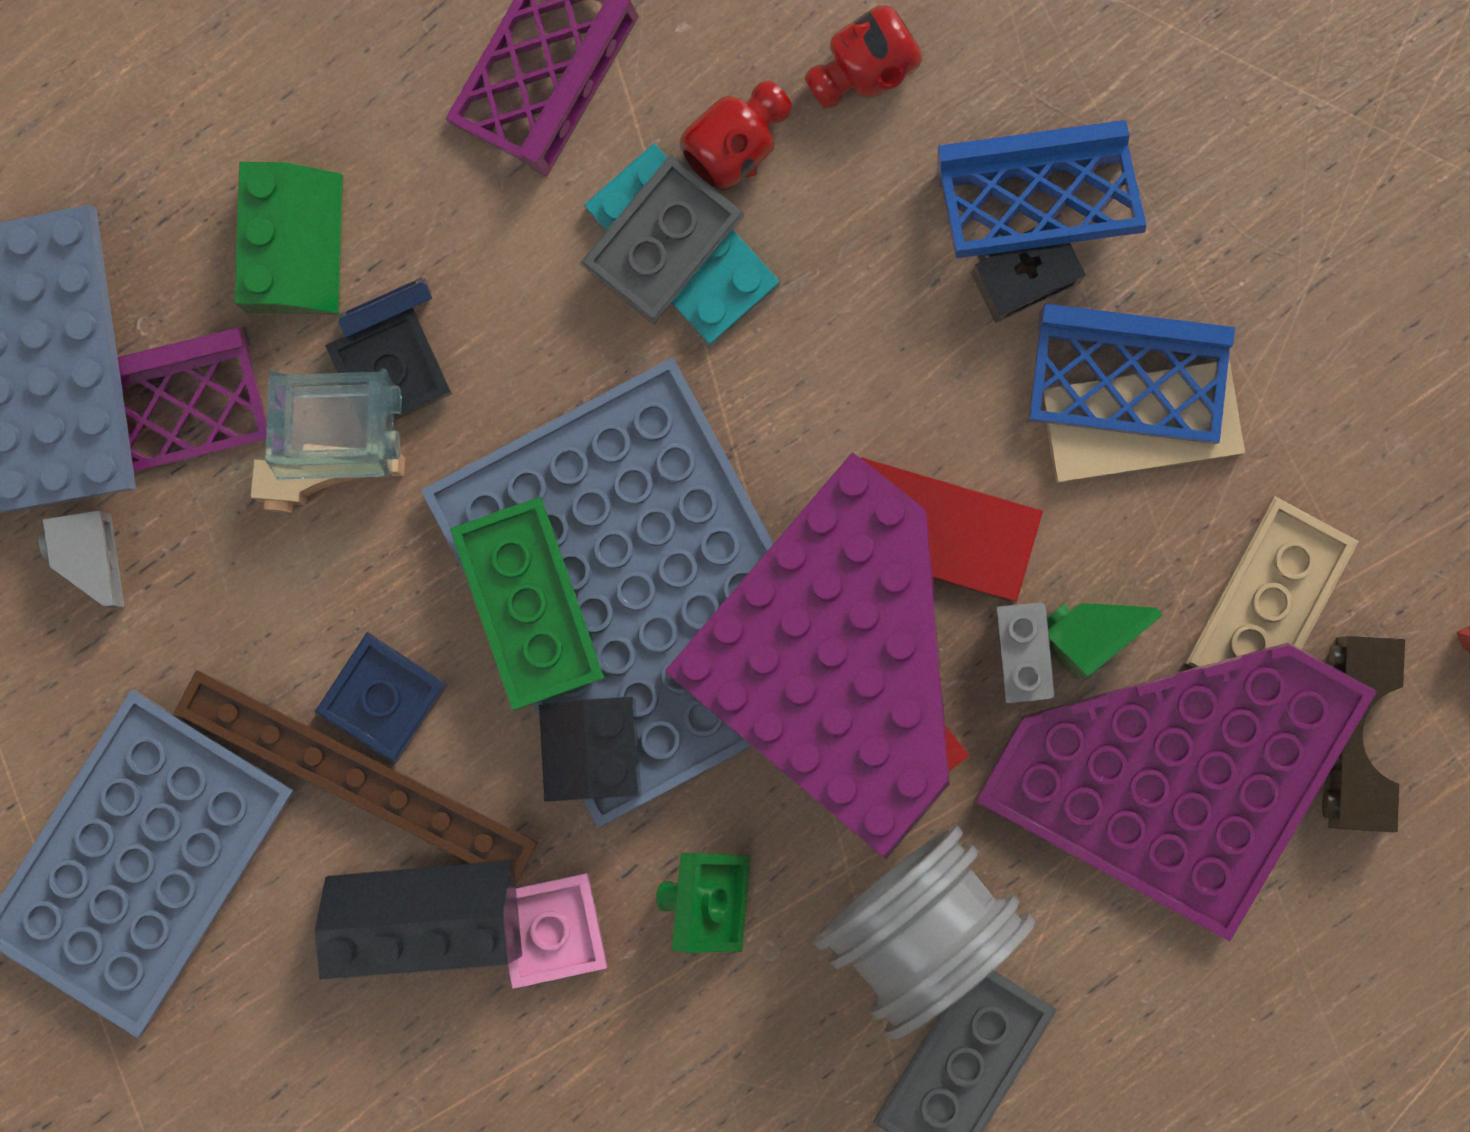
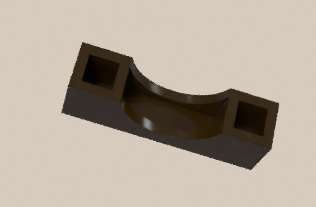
(1358, 792)

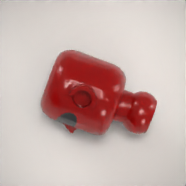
(869, 56)
(735, 135)

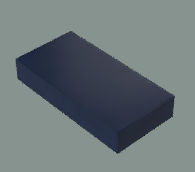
(384, 306)

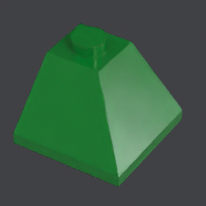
(1094, 633)

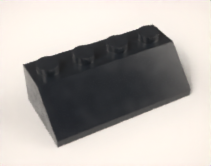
(418, 920)

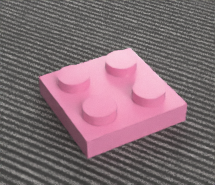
(557, 931)

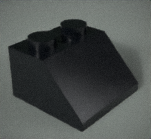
(590, 749)

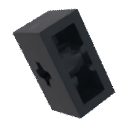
(1010, 293)

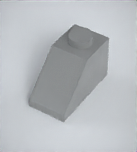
(85, 554)

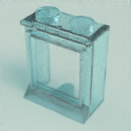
(332, 425)

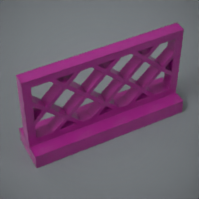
(571, 93)
(186, 357)

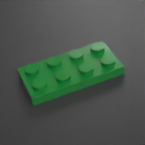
(527, 603)

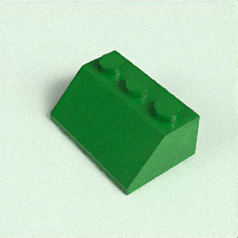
(288, 239)

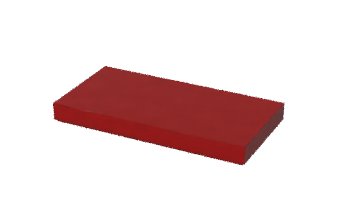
(971, 535)

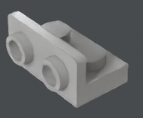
(1025, 652)

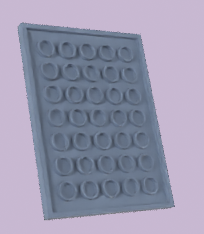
(650, 545)

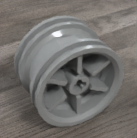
(925, 933)

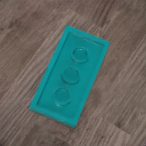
(727, 283)

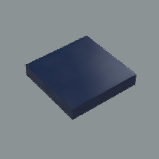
(381, 698)

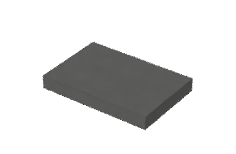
(662, 239)

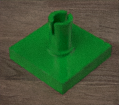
(707, 902)

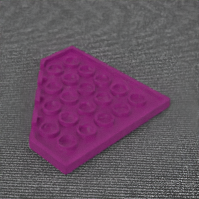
(837, 657)
(1184, 776)

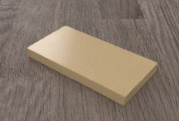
(1098, 453)
(1274, 586)

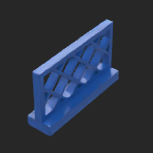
(1034, 159)
(1137, 333)

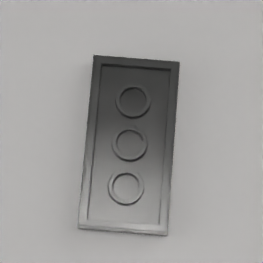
(967, 1060)

